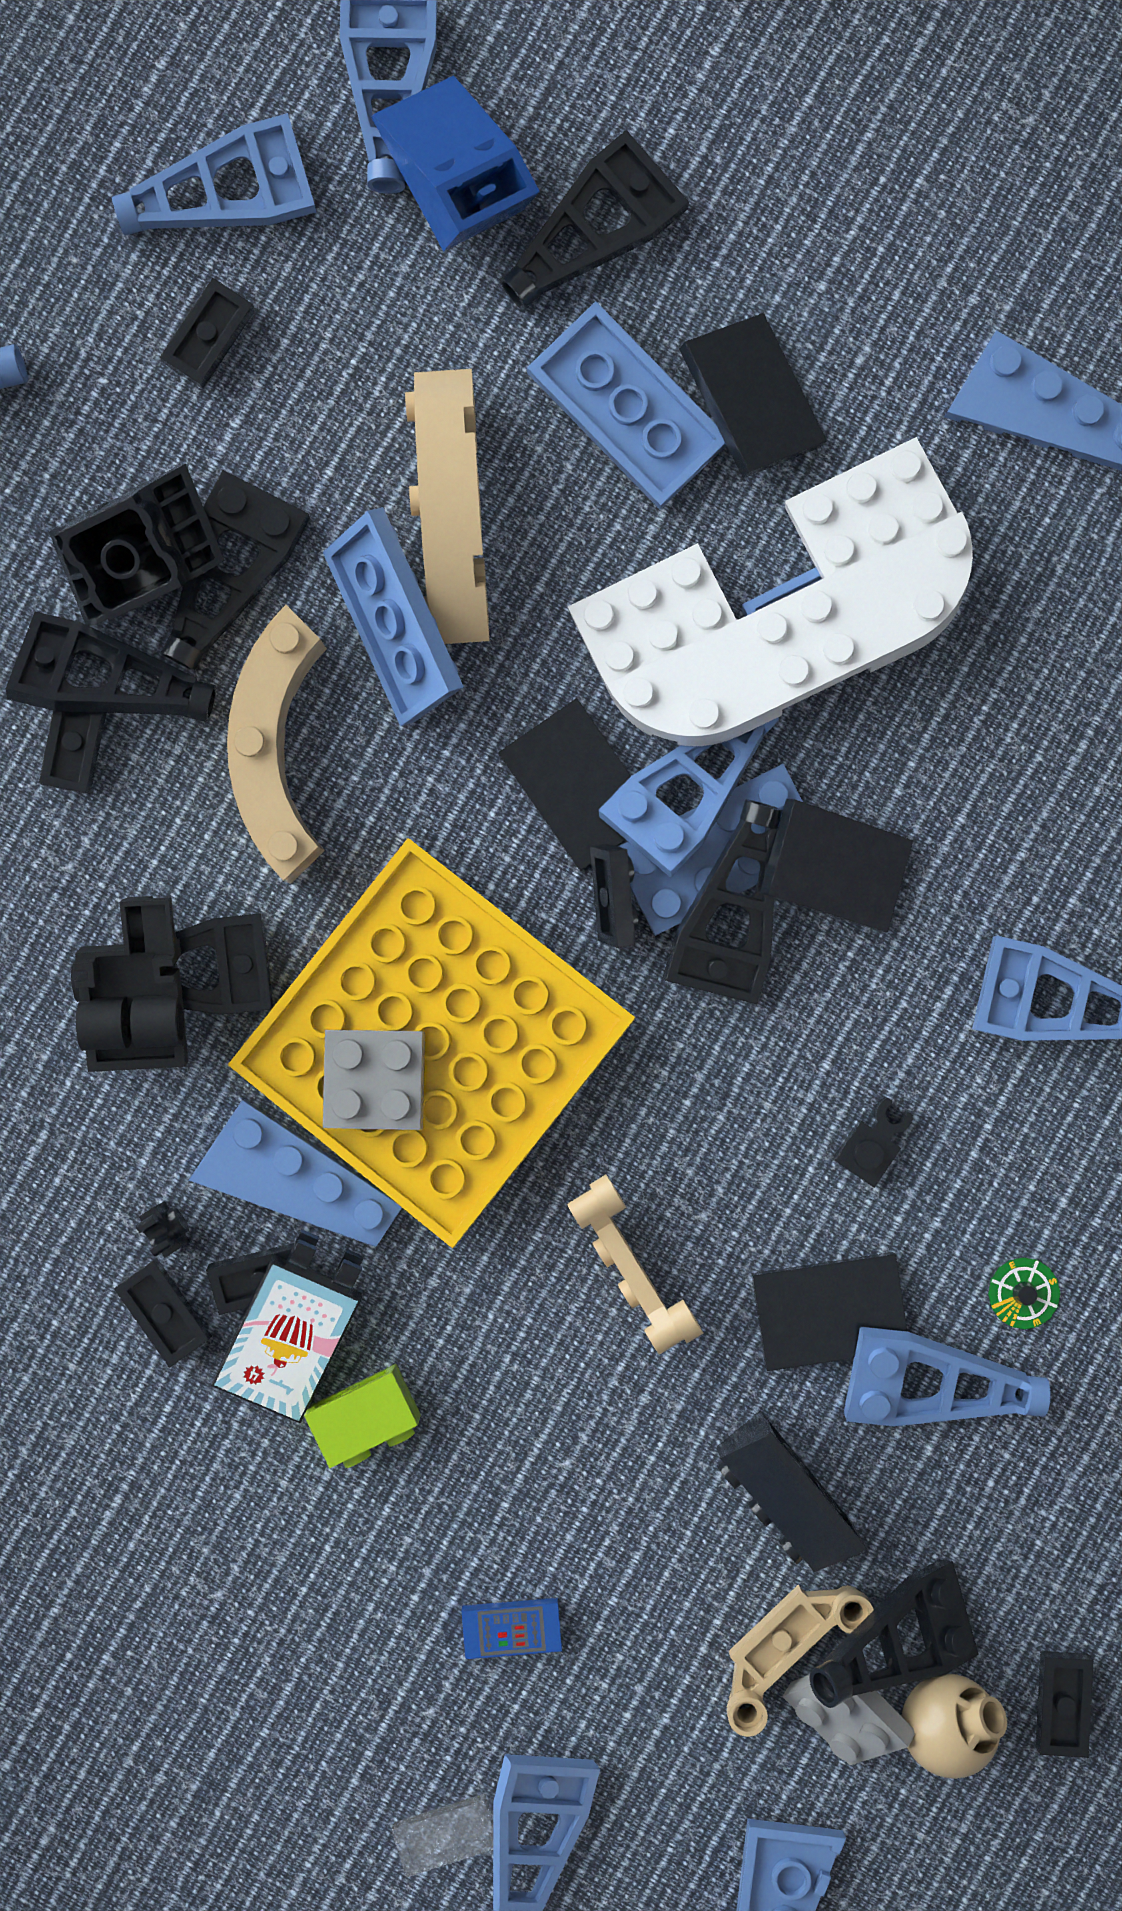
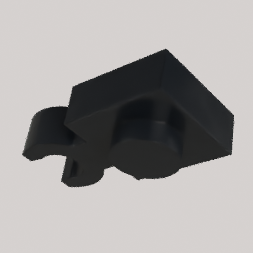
(868, 1149)
(164, 1229)

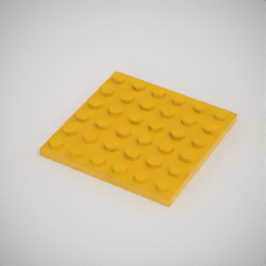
(502, 1026)

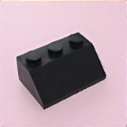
(788, 1495)

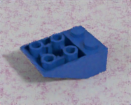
(455, 161)

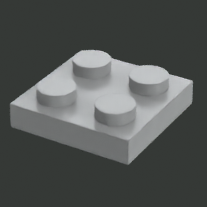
(373, 1079)
(854, 1729)

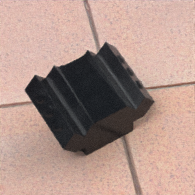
(136, 546)

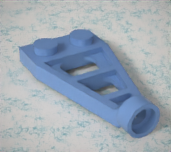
(386, 24)
(278, 169)
(657, 829)
(1010, 987)
(880, 1373)
(538, 1786)

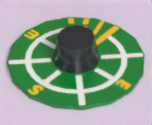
(1024, 1293)

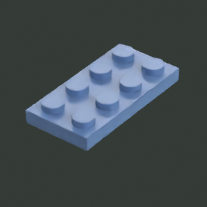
(627, 405)
(392, 617)
(668, 899)

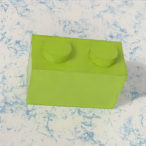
(363, 1417)

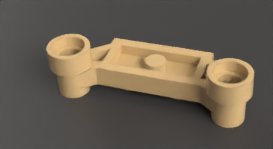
(597, 1208)
(780, 1642)

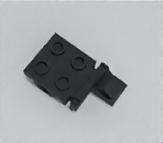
(128, 998)

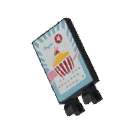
(290, 1331)

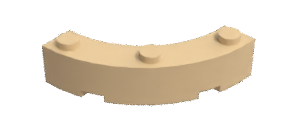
(449, 503)
(258, 740)

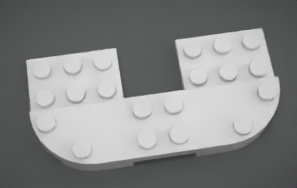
(890, 583)

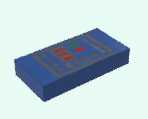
(511, 1628)

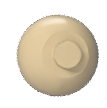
(953, 1725)

